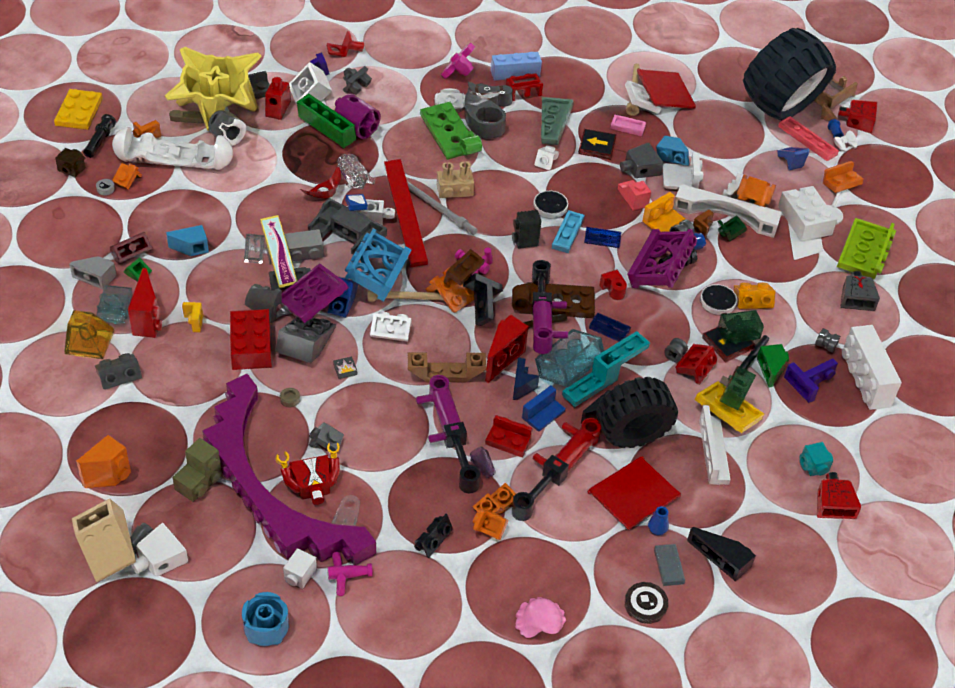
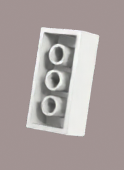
(871, 367)

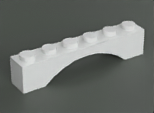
(759, 218)

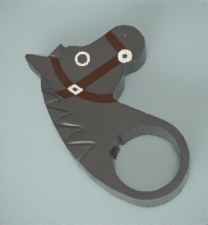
(482, 105)

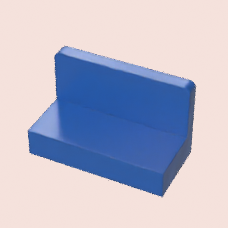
(542, 409)

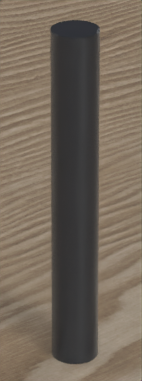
(754, 353)

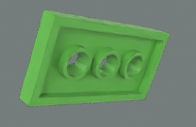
(467, 140)

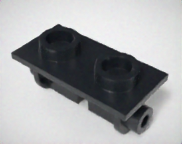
(438, 531)

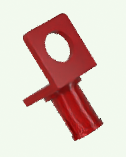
(347, 44)

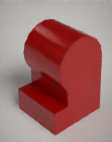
(614, 283)

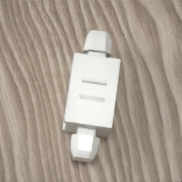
(376, 211)

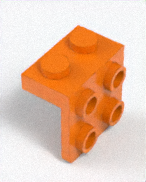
(453, 294)

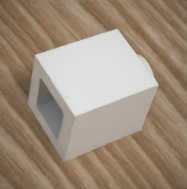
(299, 568)

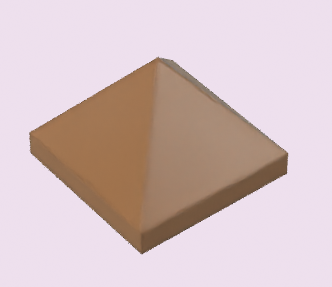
(827, 113)

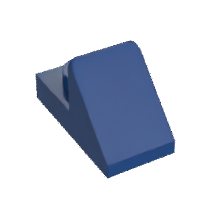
(795, 156)

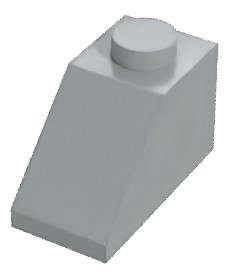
(94, 271)

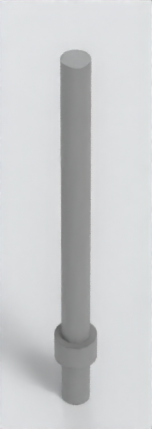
(460, 221)

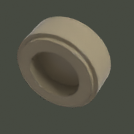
(290, 397)

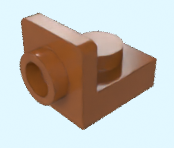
(703, 222)

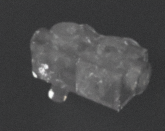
(354, 172)

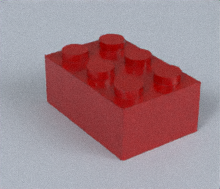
(250, 339)

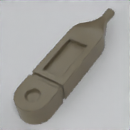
(186, 116)

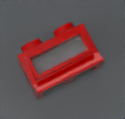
(525, 82)

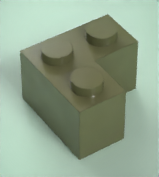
(200, 472)

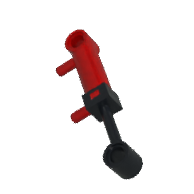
(557, 466)

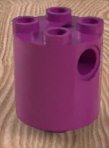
(359, 113)

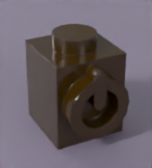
(70, 162)

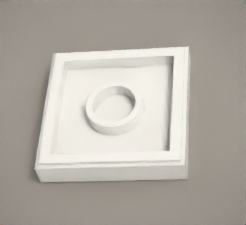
(640, 97)

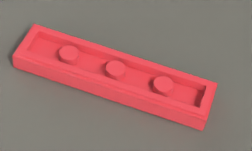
(808, 138)

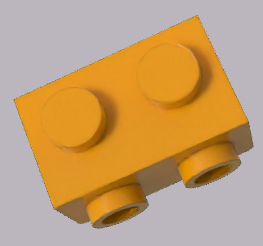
(754, 295)

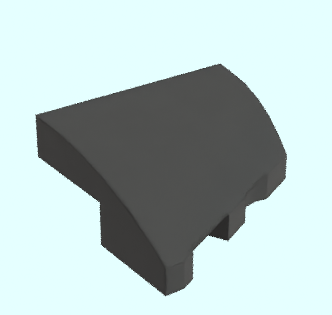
(264, 298)

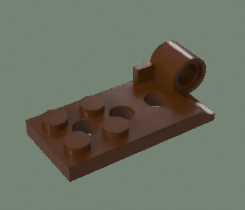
(523, 295)

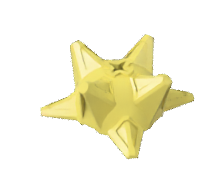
(214, 82)

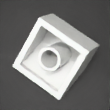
(310, 81)

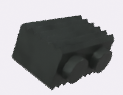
(527, 229)

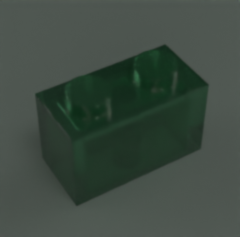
(740, 326)

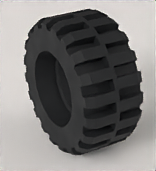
(637, 412)

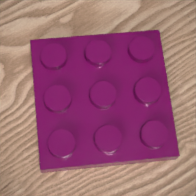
(313, 293)

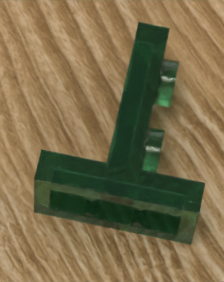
(736, 387)

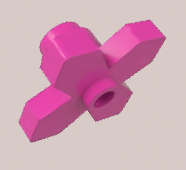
(459, 62)

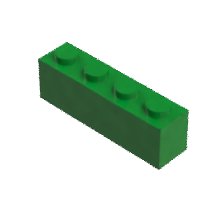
(326, 120)

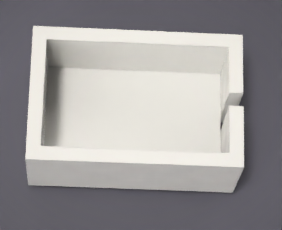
(807, 213)

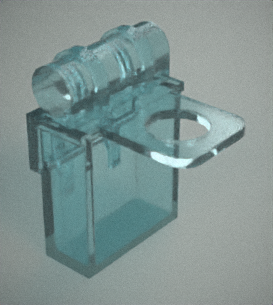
(114, 304)

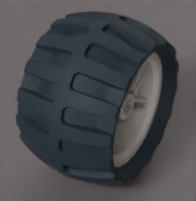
(789, 73)

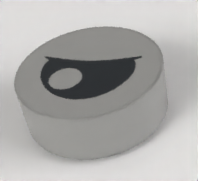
(105, 187)

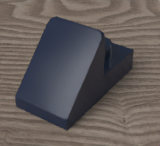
(524, 382)

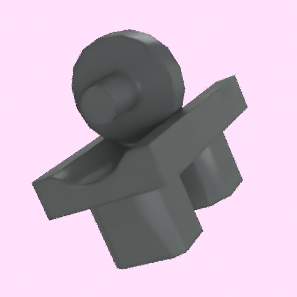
(353, 79)

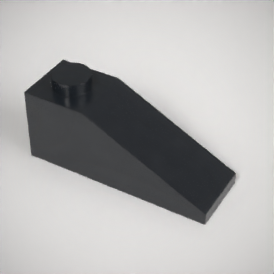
(725, 553)

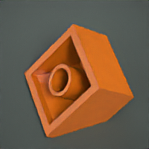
(104, 464)

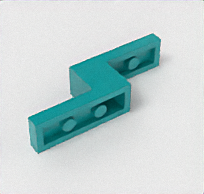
(605, 368)

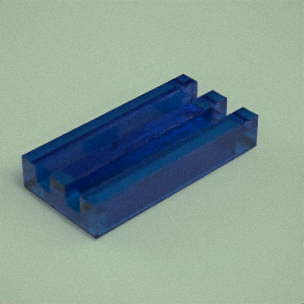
(602, 237)
(607, 327)

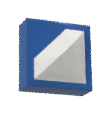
(356, 202)

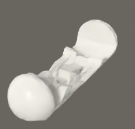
(155, 151)

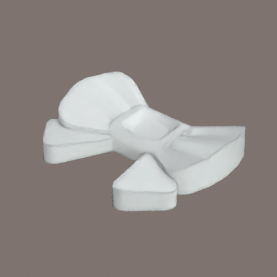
(849, 138)

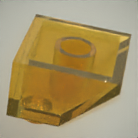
(87, 335)

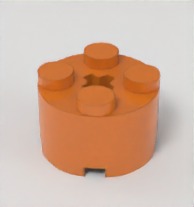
(756, 190)

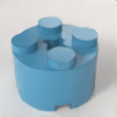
(265, 619)

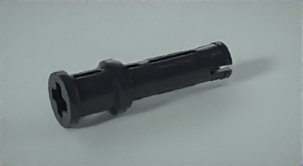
(102, 130)

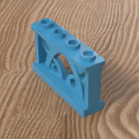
(373, 281)

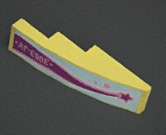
(278, 251)

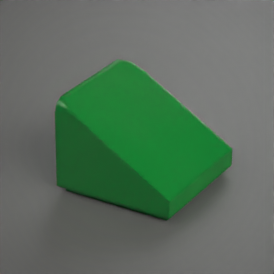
(134, 269)

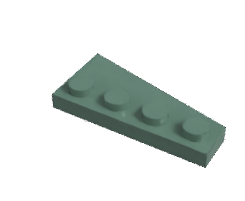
(554, 119)

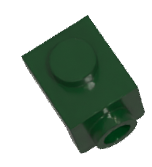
(731, 228)

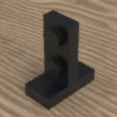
(484, 290)

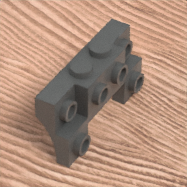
(345, 223)

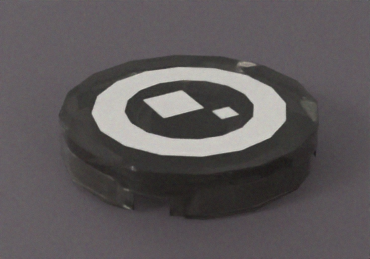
(646, 602)

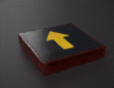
(597, 144)
(726, 351)

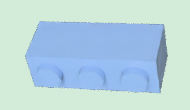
(515, 65)

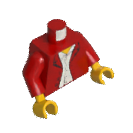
(311, 476)

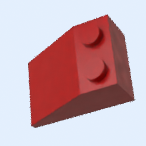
(143, 309)
(507, 346)

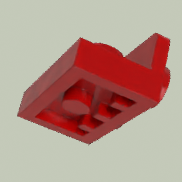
(697, 362)
(509, 436)

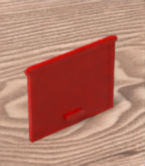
(666, 89)
(634, 492)

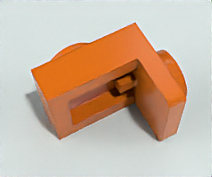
(151, 127)
(125, 175)
(490, 523)

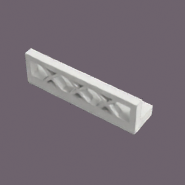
(714, 448)

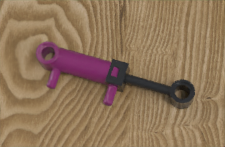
(542, 310)
(453, 429)

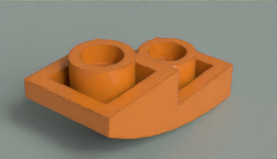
(497, 502)

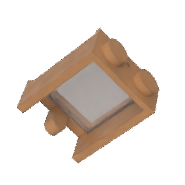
(836, 92)

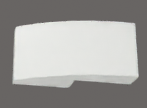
(733, 187)

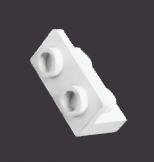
(390, 326)

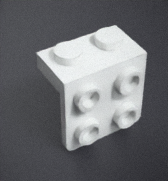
(679, 174)

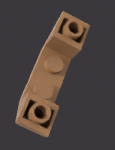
(455, 372)

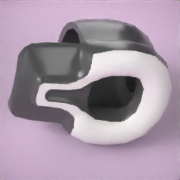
(227, 125)

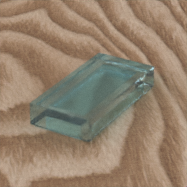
(669, 565)

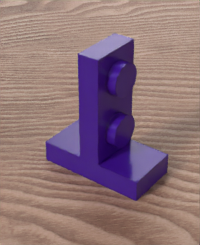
(807, 381)

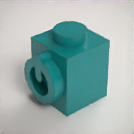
(816, 459)

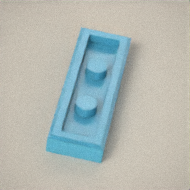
(568, 231)

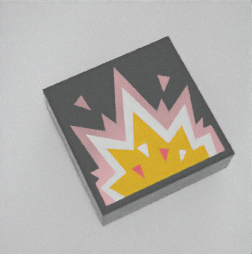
(345, 367)

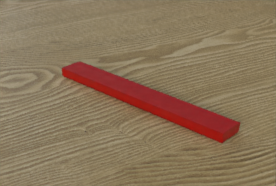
(405, 212)

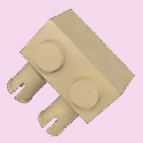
(455, 182)

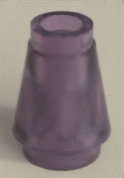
(482, 460)

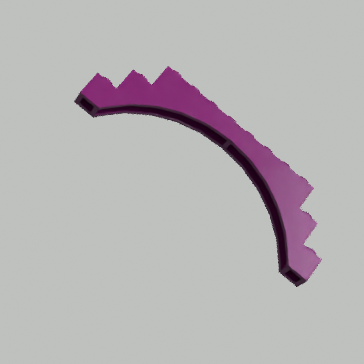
(281, 523)

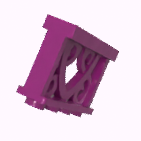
(677, 243)

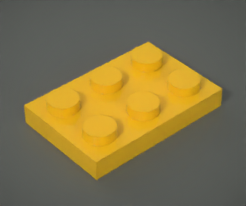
(78, 109)
(738, 419)

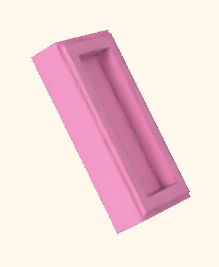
(628, 125)

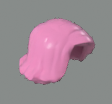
(539, 616)

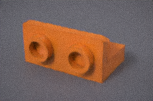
(841, 177)

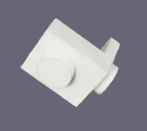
(545, 157)

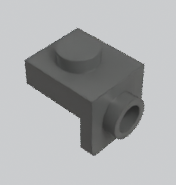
(325, 434)

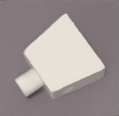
(159, 552)

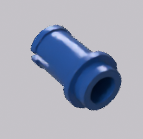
(834, 126)

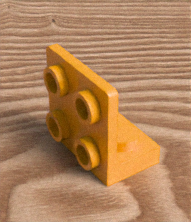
(661, 214)

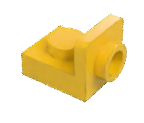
(194, 313)

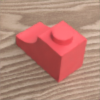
(635, 193)

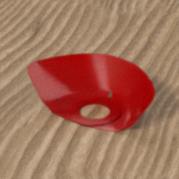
(330, 184)

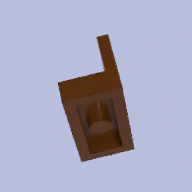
(464, 267)

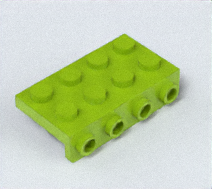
(866, 248)

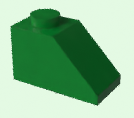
(772, 362)

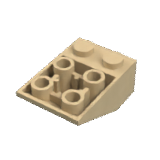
(104, 539)

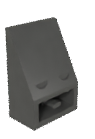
(305, 339)

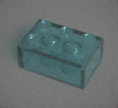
(569, 358)

